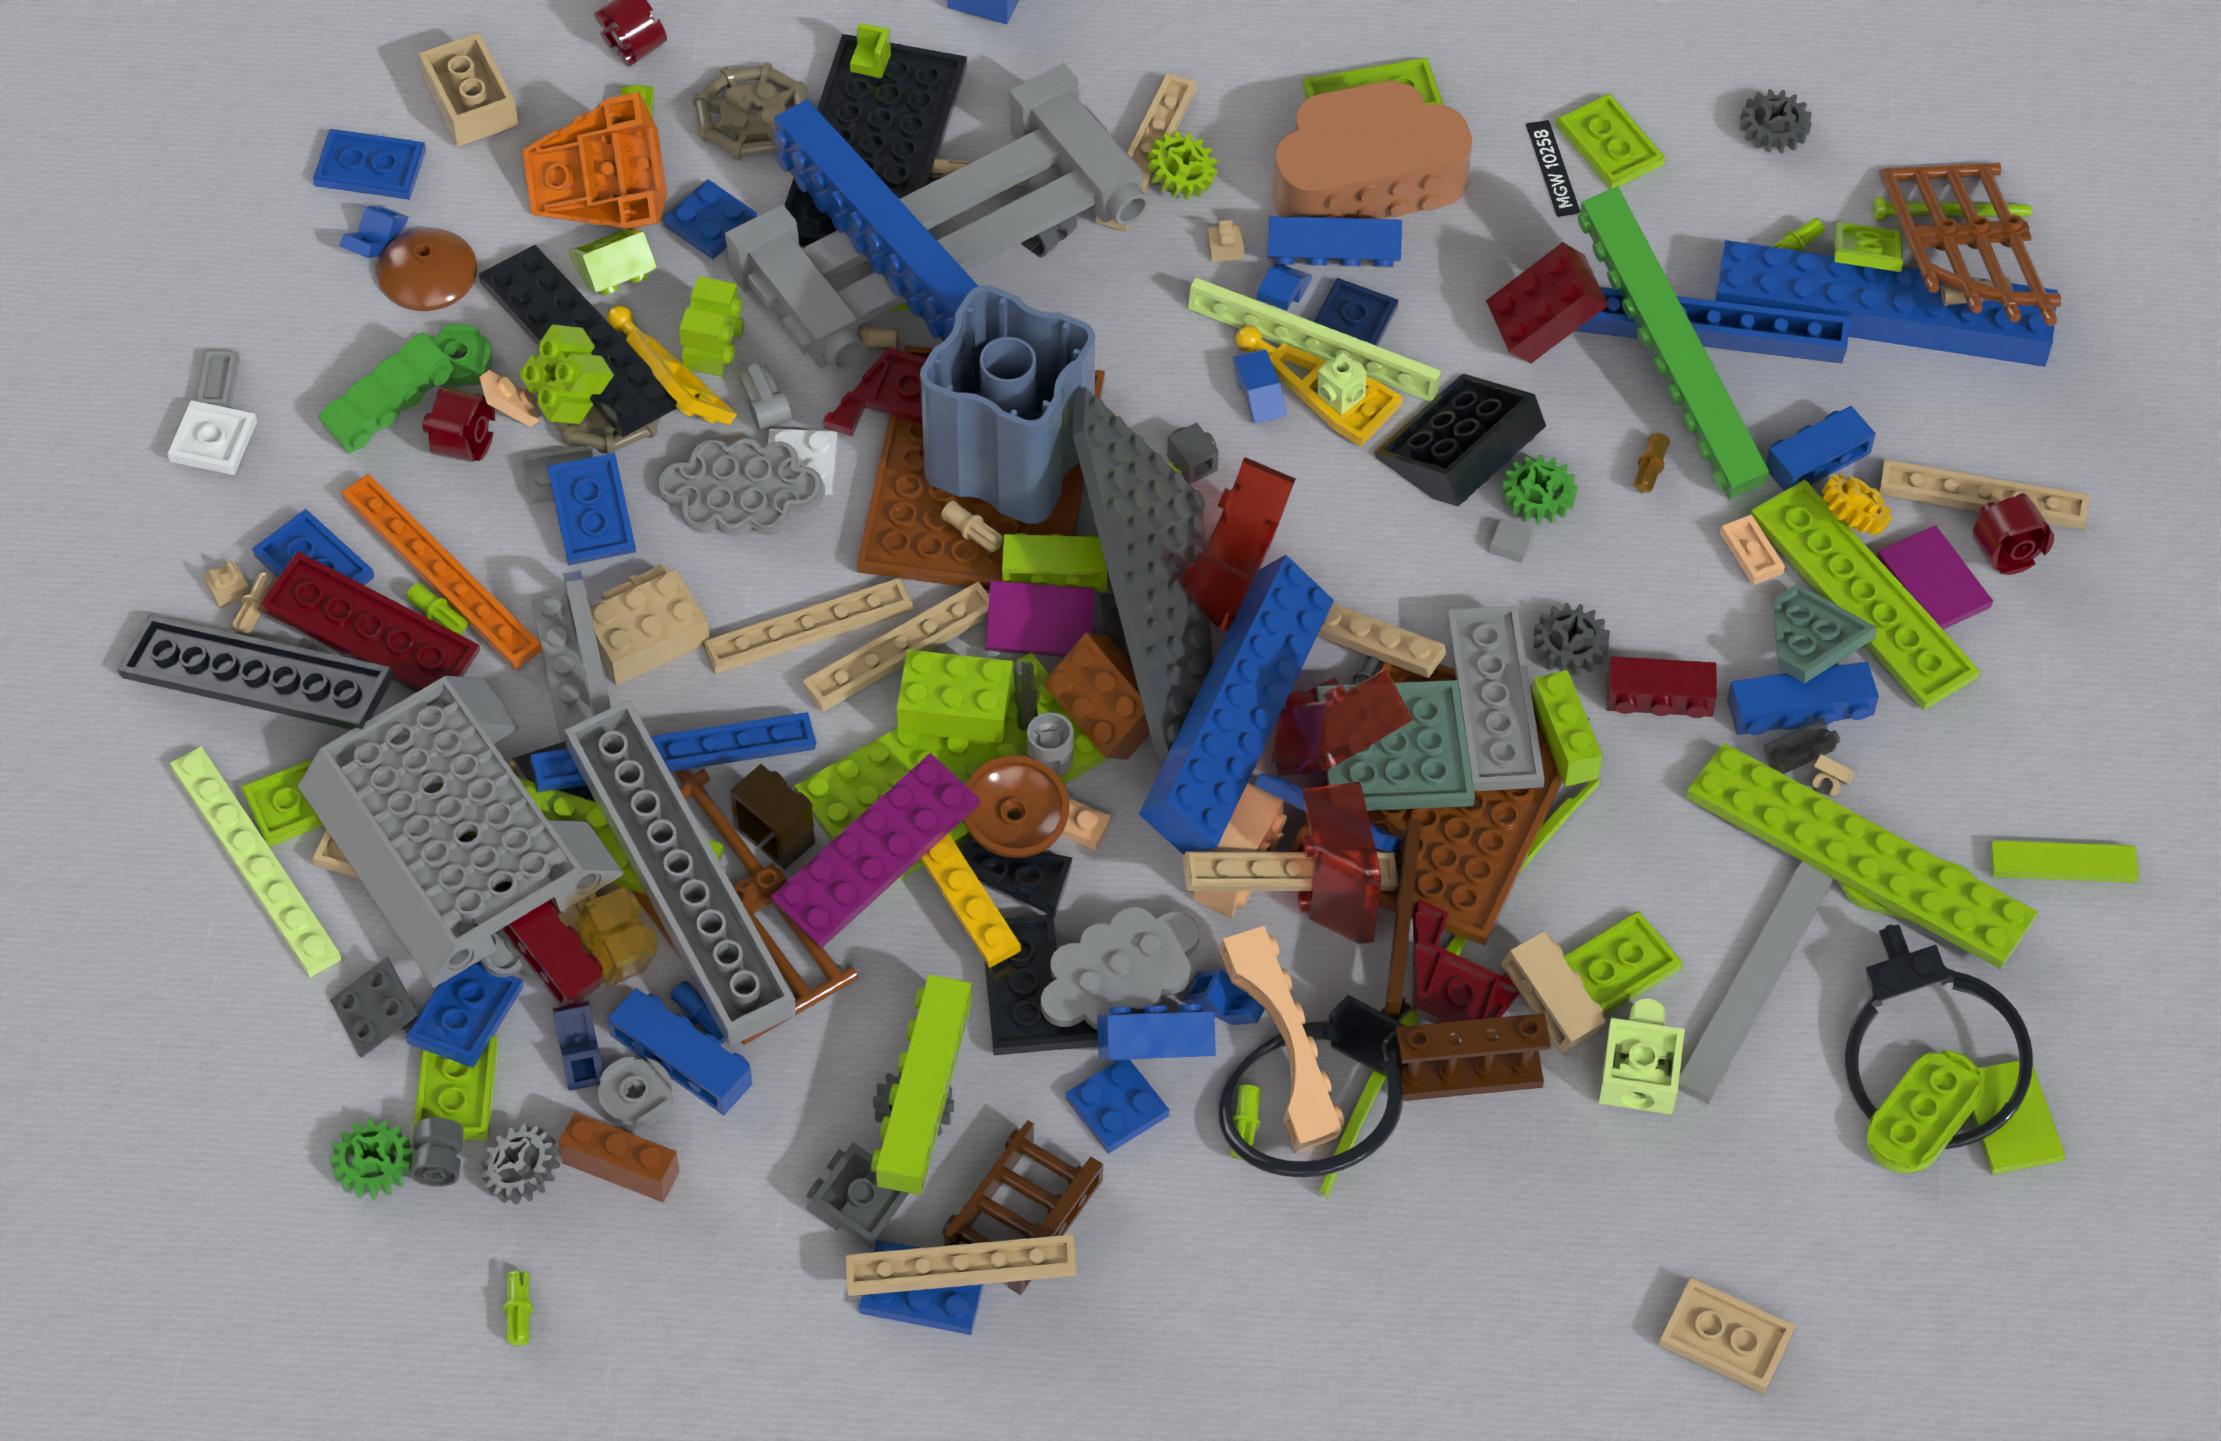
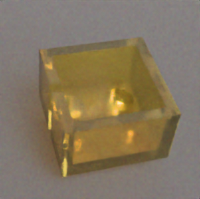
(617, 936)

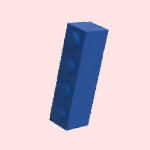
(1334, 239)
(1787, 703)
(686, 1054)

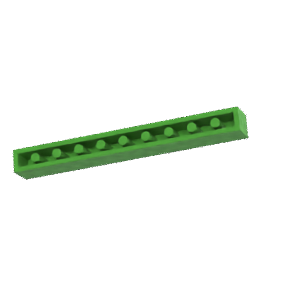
(1673, 343)

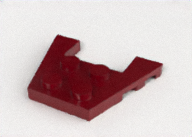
(887, 387)
(1448, 985)

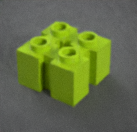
(711, 326)
(565, 374)

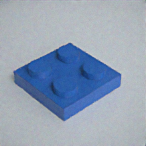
(706, 218)
(1117, 1104)

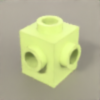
(1342, 383)

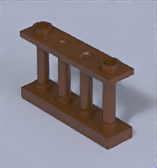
(1472, 1056)
(1061, 1208)

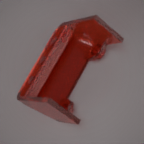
(1239, 542)
(1326, 733)
(1344, 862)

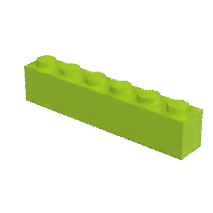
(923, 1085)

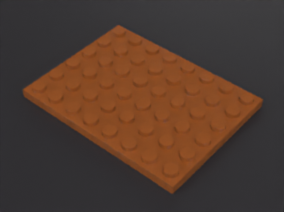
(905, 523)
(1467, 852)

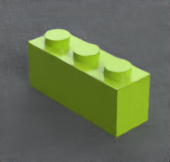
(1054, 560)
(1566, 728)

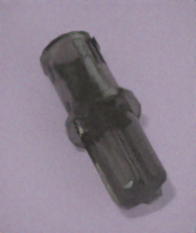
(1025, 694)

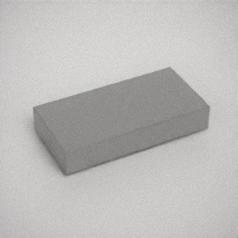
(218, 378)

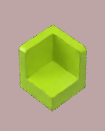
(871, 51)

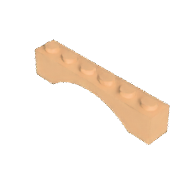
(1256, 970)

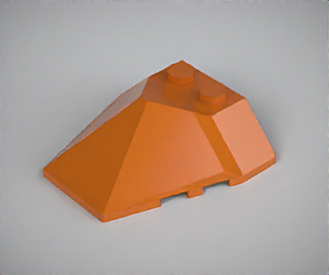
(600, 167)

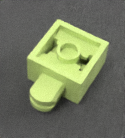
(1642, 1060)

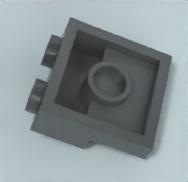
(852, 1198)

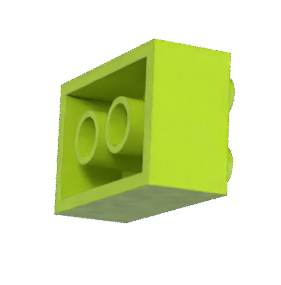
(955, 696)

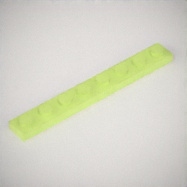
(1313, 338)
(255, 862)

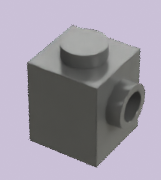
(1193, 452)

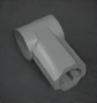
(765, 402)

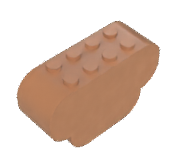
(1371, 155)

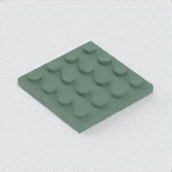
(1421, 761)

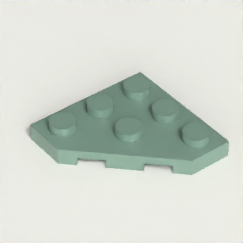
(1814, 633)

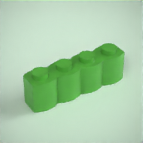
(387, 391)

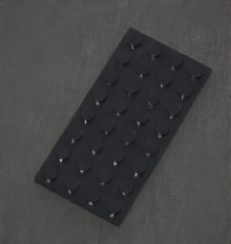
(887, 120)

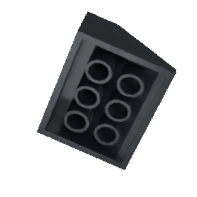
(1463, 437)

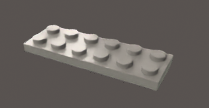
(1495, 698)

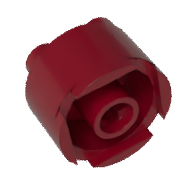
(630, 28)
(459, 425)
(2012, 534)

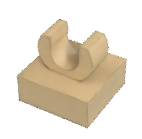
(1225, 241)
(226, 584)
(1833, 771)

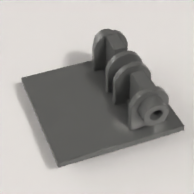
(375, 1007)

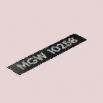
(1553, 168)

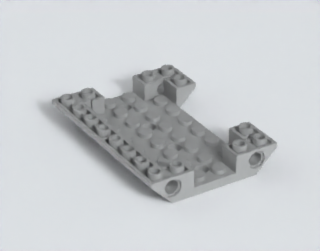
(409, 841)

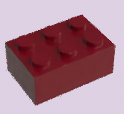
(1546, 302)

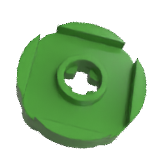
(475, 349)

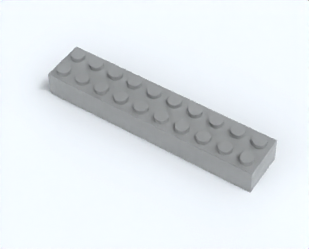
(680, 873)

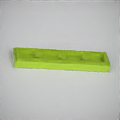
(2064, 861)

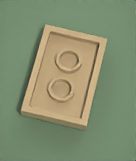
(1727, 1335)

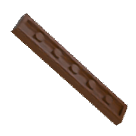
(1402, 918)

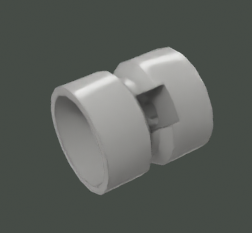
(1051, 741)

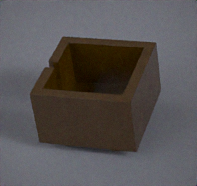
(767, 805)

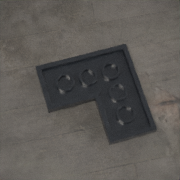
(1016, 993)

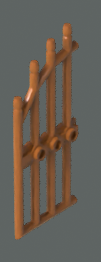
(1975, 232)
(755, 895)

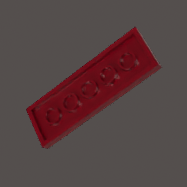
(366, 624)

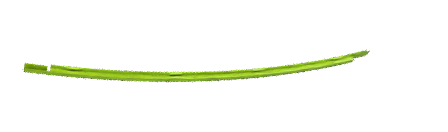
(1456, 946)

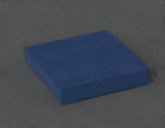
(1357, 311)

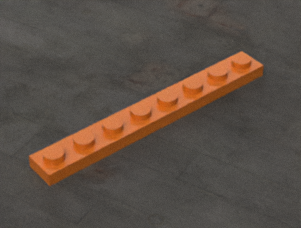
(442, 572)

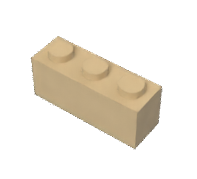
(1554, 989)

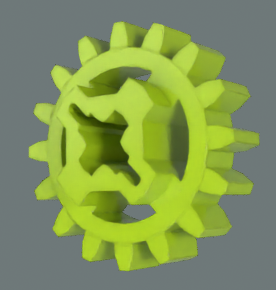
(1181, 165)

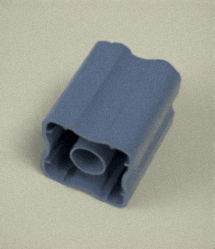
(1003, 403)

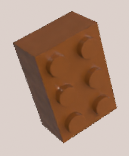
(1101, 695)

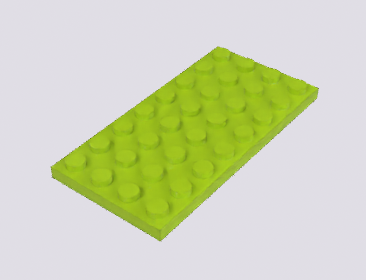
(858, 780)

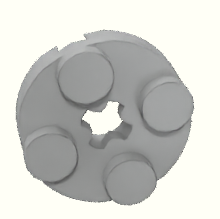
(638, 1112)

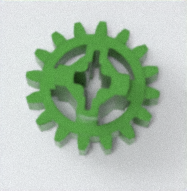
(1538, 488)
(371, 1173)

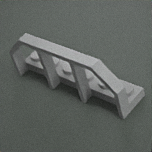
(564, 658)

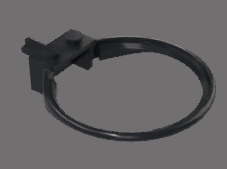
(1916, 970)
(1359, 1034)

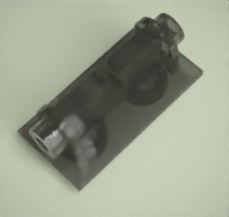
(1801, 746)

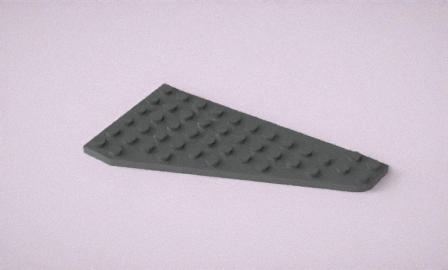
(1148, 535)

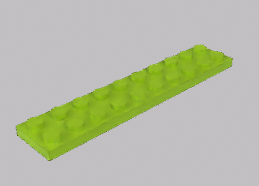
(1862, 855)

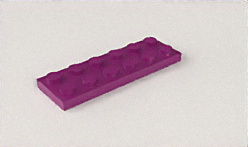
(875, 850)

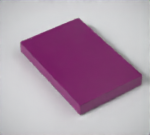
(1936, 577)
(1037, 618)

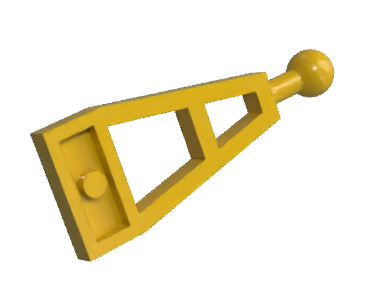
(683, 385)
(1356, 423)

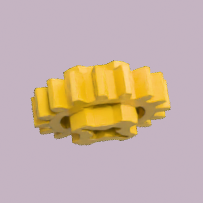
(1856, 504)

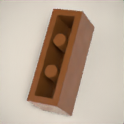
(619, 1157)

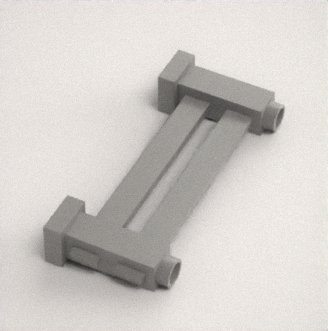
(1048, 131)

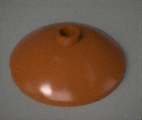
(428, 280)
(1022, 788)

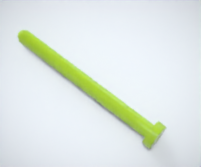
(1883, 208)

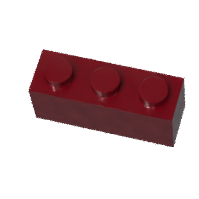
(1661, 686)
(555, 954)

